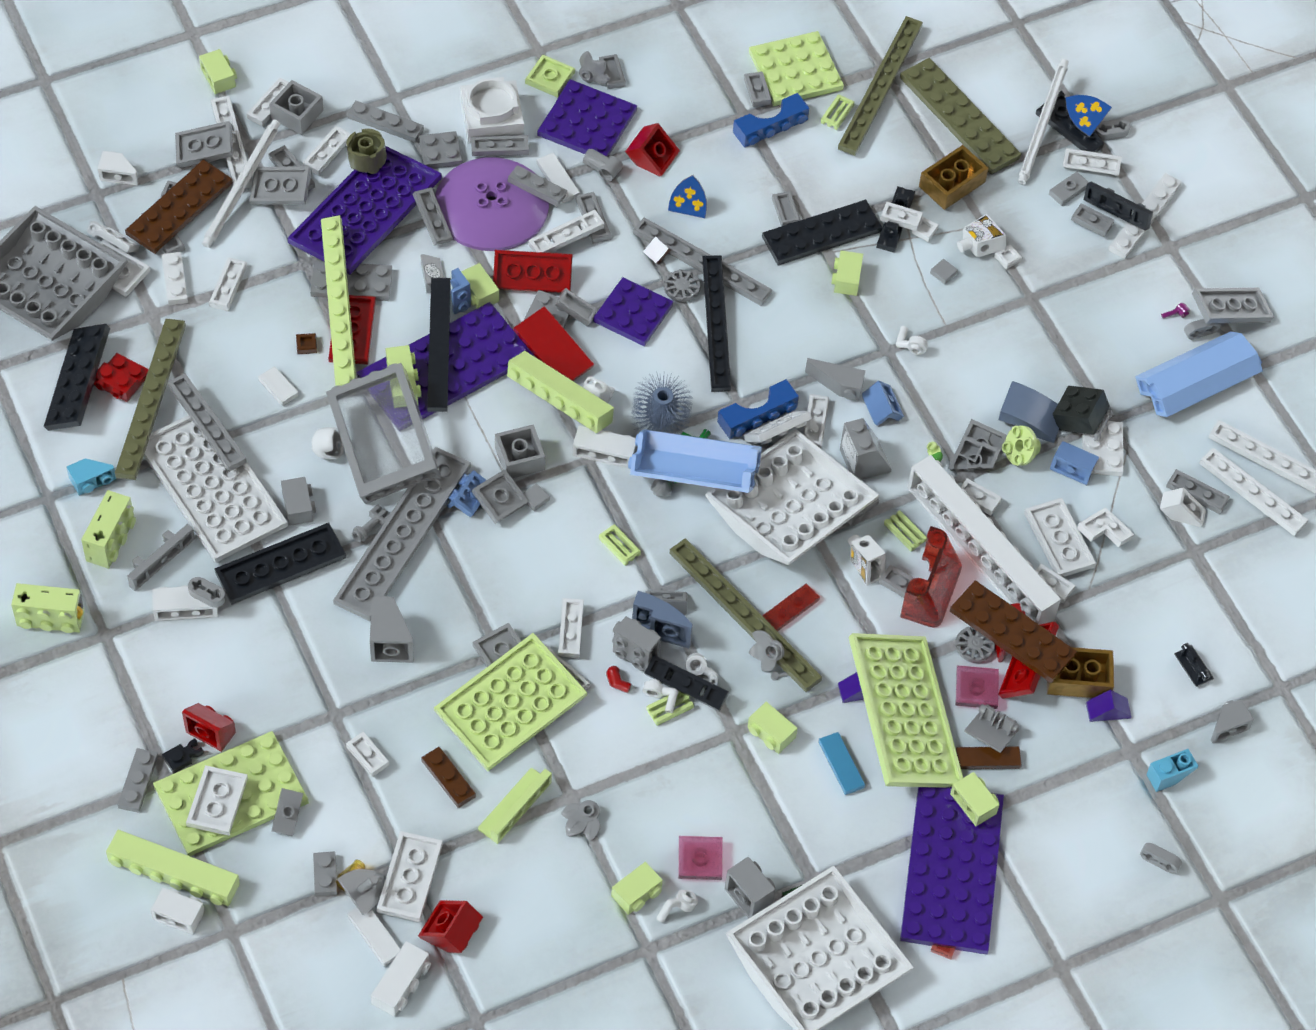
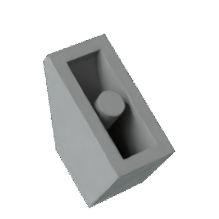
(1232, 720)

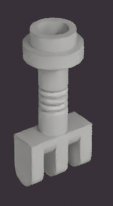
(360, 533)

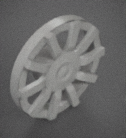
(682, 285)
(973, 645)

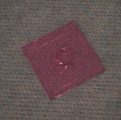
(976, 686)
(700, 857)

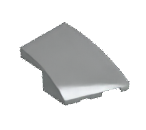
(978, 447)

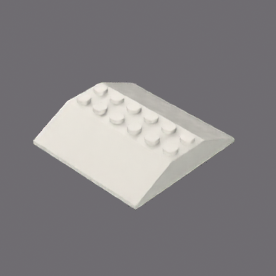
(795, 500)
(817, 952)

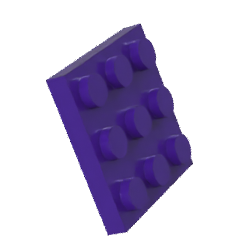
(633, 311)

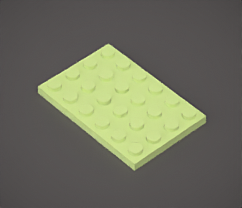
(510, 701)
(267, 774)

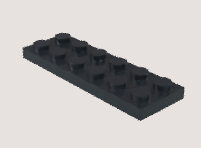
(821, 232)
(77, 377)
(280, 563)

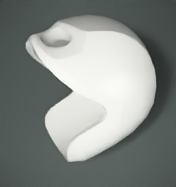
(599, 389)
(326, 443)

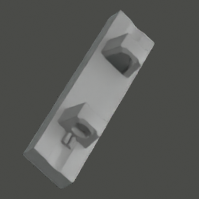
(173, 545)

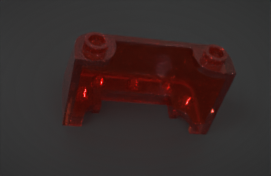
(929, 599)

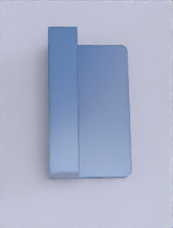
(882, 403)
(1074, 462)

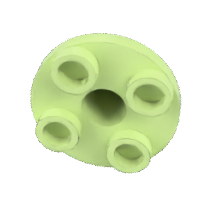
(1021, 445)

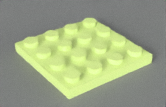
(796, 66)

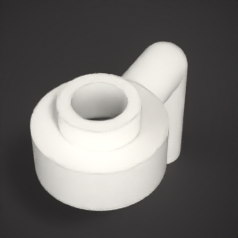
(916, 344)
(702, 668)
(655, 689)
(684, 900)

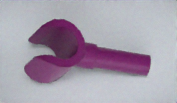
(1181, 309)

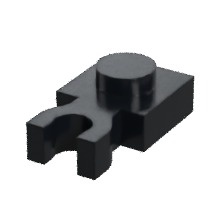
(180, 757)

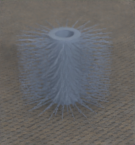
(661, 406)

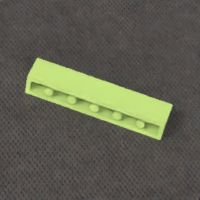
(560, 391)
(172, 868)

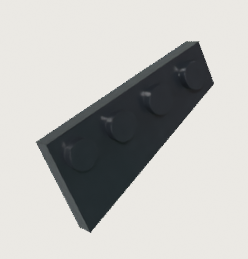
(1063, 124)

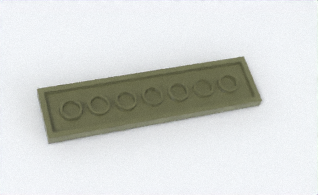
(960, 115)

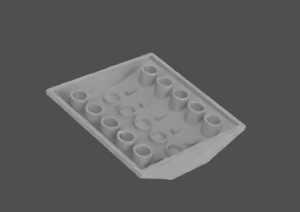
(53, 274)

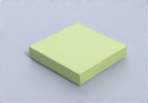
(550, 76)

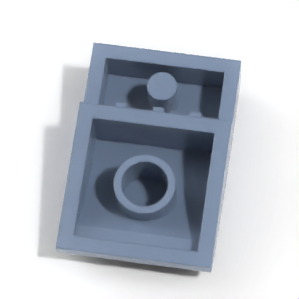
(1031, 409)
(663, 619)

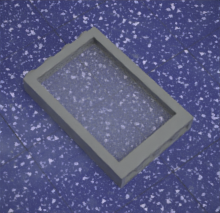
(383, 433)

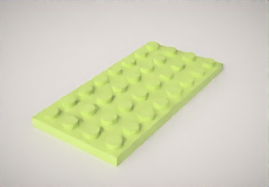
(905, 710)

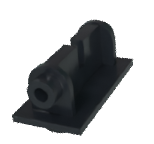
(1193, 665)

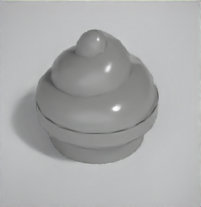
(661, 487)

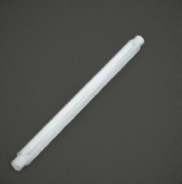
(1043, 121)
(240, 184)

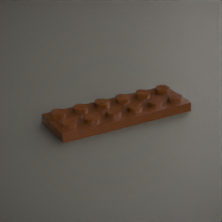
(178, 206)
(1013, 631)

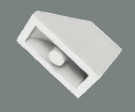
(116, 169)
(1182, 507)

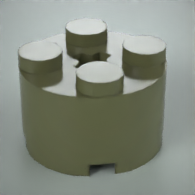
(366, 151)

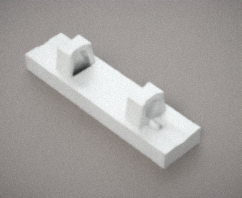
(567, 233)

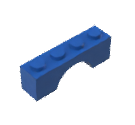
(753, 129)
(737, 419)

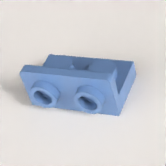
(460, 292)
(463, 497)

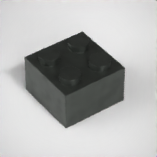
(1081, 410)

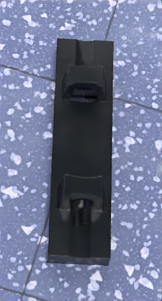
(1118, 206)
(892, 231)
(686, 682)

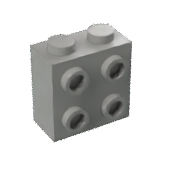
(635, 642)

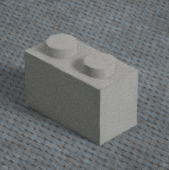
(297, 500)

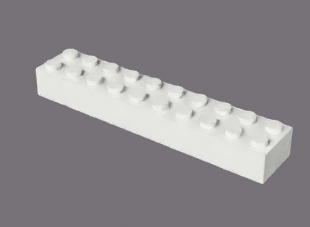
(982, 541)

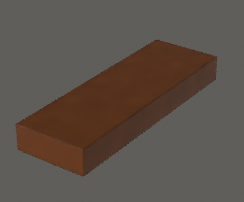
(988, 758)

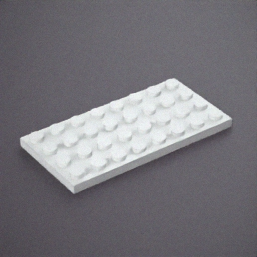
(220, 505)

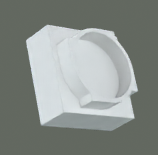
(491, 108)

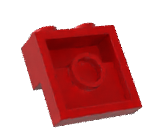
(120, 377)

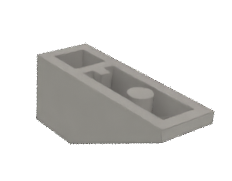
(840, 379)

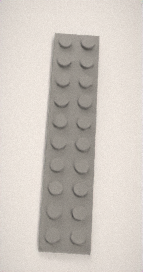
(400, 536)

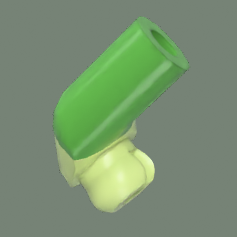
(935, 451)

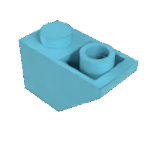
(90, 474)
(1171, 769)

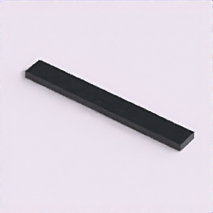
(716, 323)
(439, 345)

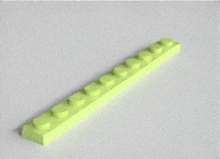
(338, 300)

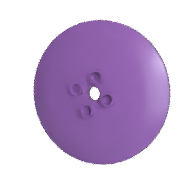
(487, 223)

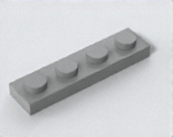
(385, 121)

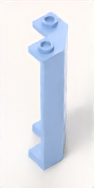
(1199, 373)
(695, 460)

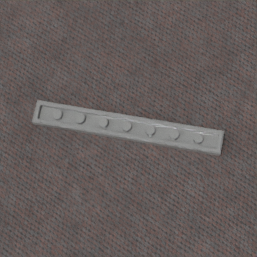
(693, 255)

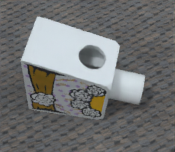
(982, 237)
(867, 558)

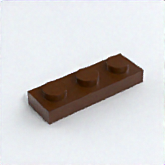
(448, 777)

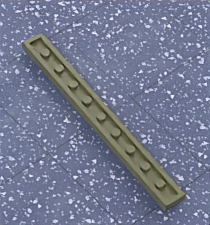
(880, 86)
(150, 399)
(742, 611)

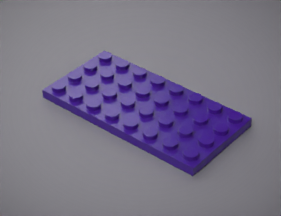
(368, 207)
(478, 354)
(950, 874)

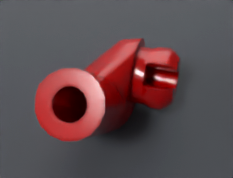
(615, 679)

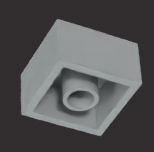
(296, 107)
(520, 451)
(749, 887)

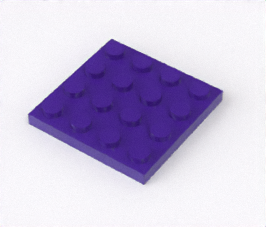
(587, 119)

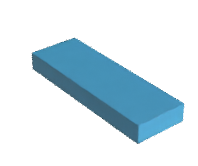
(841, 763)

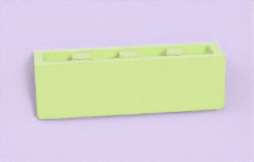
(515, 804)

